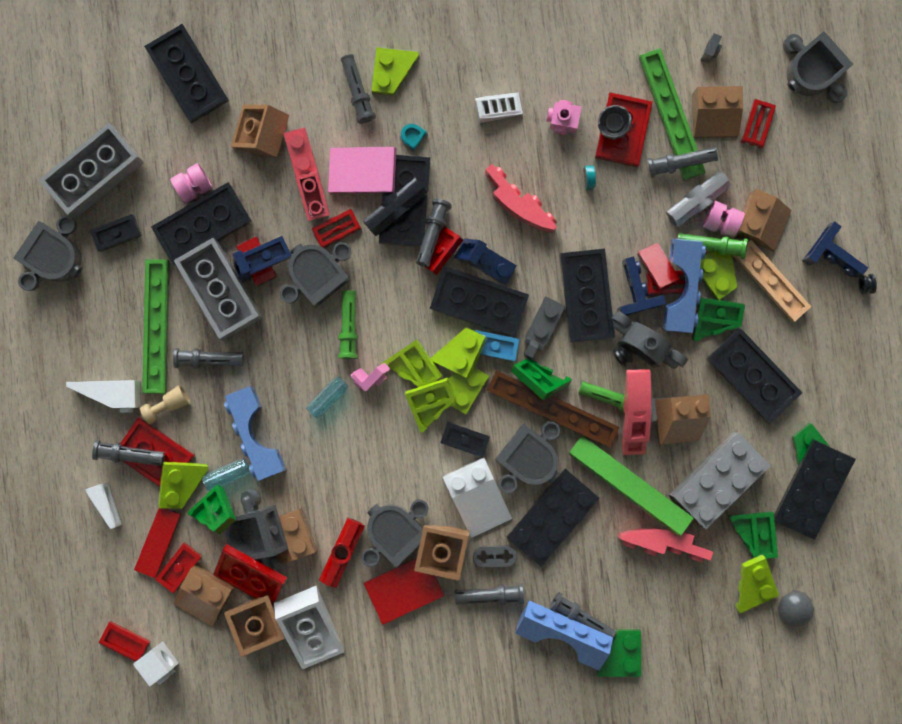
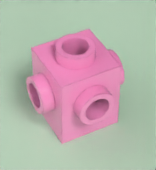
(564, 117)

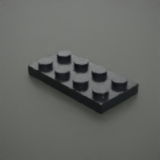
(186, 73)
(208, 217)
(411, 228)
(587, 295)
(479, 301)
(754, 375)
(813, 489)
(552, 517)

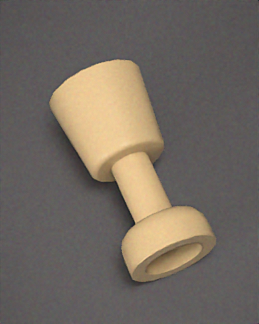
(172, 400)

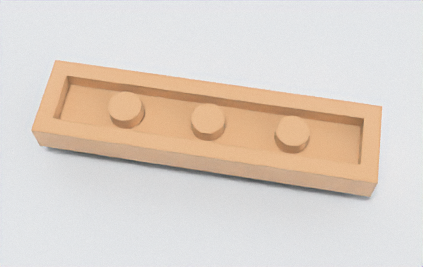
(773, 282)

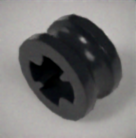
(867, 284)
(623, 356)

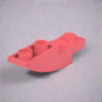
(306, 174)
(525, 209)
(637, 412)
(657, 539)

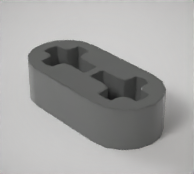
(494, 550)

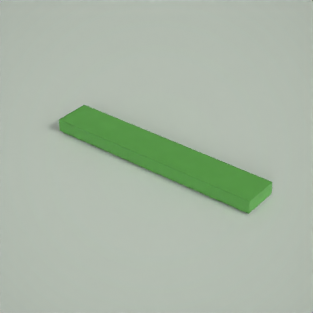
(670, 109)
(155, 326)
(631, 486)

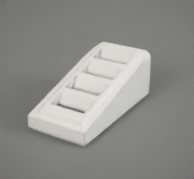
(481, 101)
(104, 502)

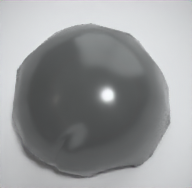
(614, 122)
(796, 609)

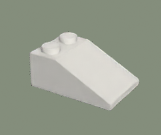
(477, 497)
(308, 627)

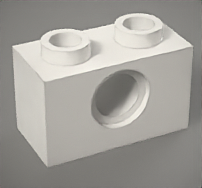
(156, 665)

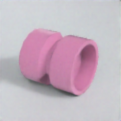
(191, 183)
(730, 224)

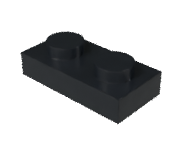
(115, 233)
(465, 439)

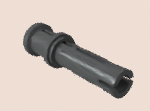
(360, 98)
(671, 163)
(435, 222)
(197, 358)
(118, 453)
(501, 594)
(573, 612)

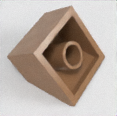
(717, 111)
(260, 130)
(763, 219)
(682, 418)
(297, 535)
(442, 551)
(203, 595)
(253, 625)

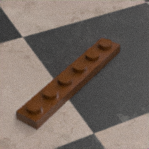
(553, 409)

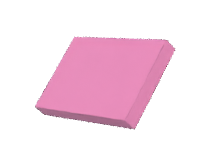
(362, 170)

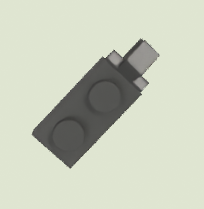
(543, 326)

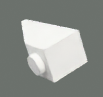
(114, 394)

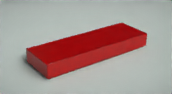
(157, 542)

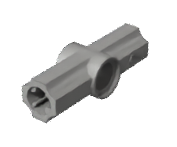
(698, 199)

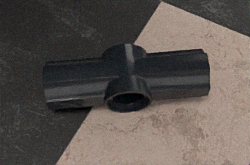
(395, 207)

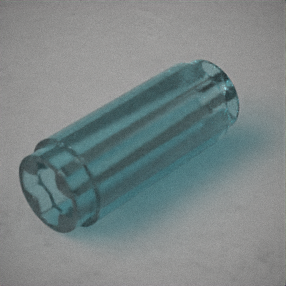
(327, 397)
(226, 474)

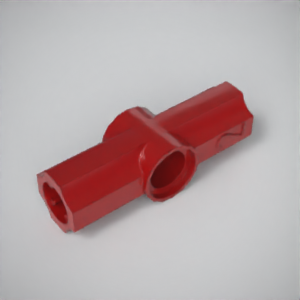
(335, 565)

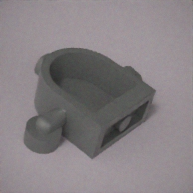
(816, 67)
(49, 254)
(316, 273)
(646, 343)
(529, 457)
(257, 531)
(394, 532)

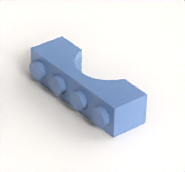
(681, 314)
(243, 407)
(542, 623)

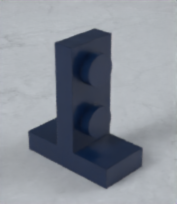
(834, 253)
(260, 258)
(485, 260)
(638, 290)

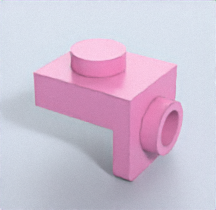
(366, 382)

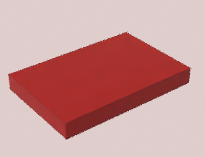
(630, 147)
(150, 438)
(248, 574)
(402, 591)

